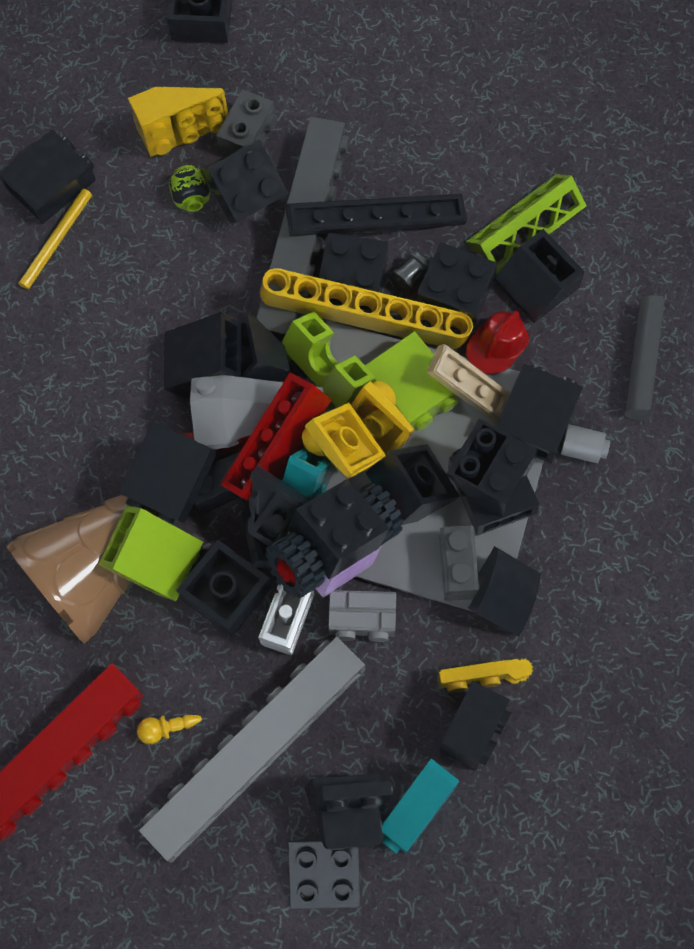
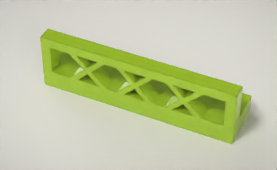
(525, 211)

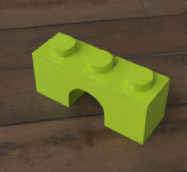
(309, 348)

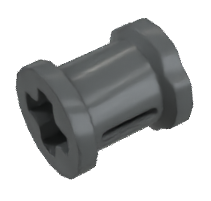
(410, 271)

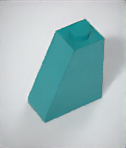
(308, 473)
(418, 807)

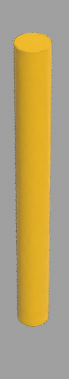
(55, 239)

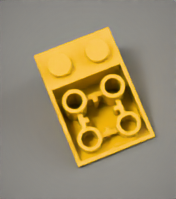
(177, 115)

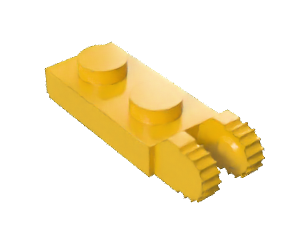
(486, 674)

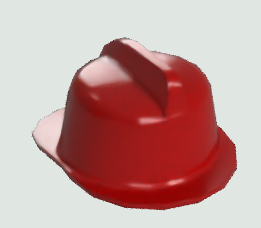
(498, 343)

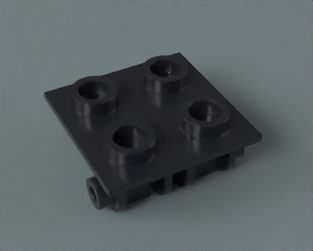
(323, 876)

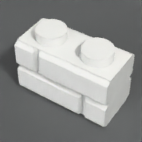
(285, 621)

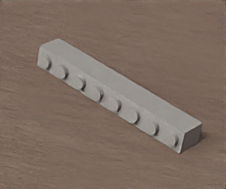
(252, 750)

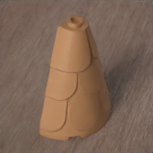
(65, 566)

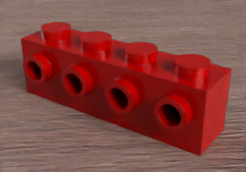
(277, 434)

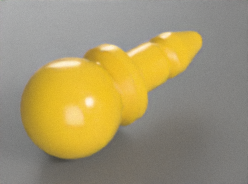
(152, 730)

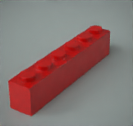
(63, 744)

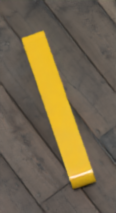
(351, 314)

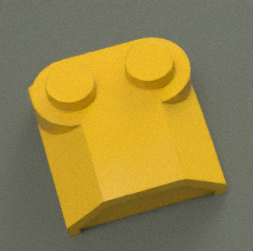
(381, 417)
(342, 440)

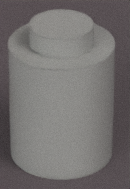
(585, 444)

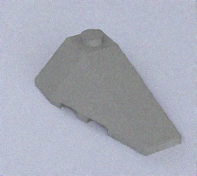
(228, 407)

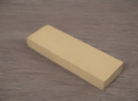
(468, 382)

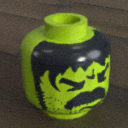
(189, 188)

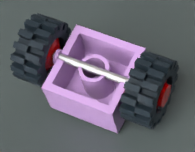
(297, 564)

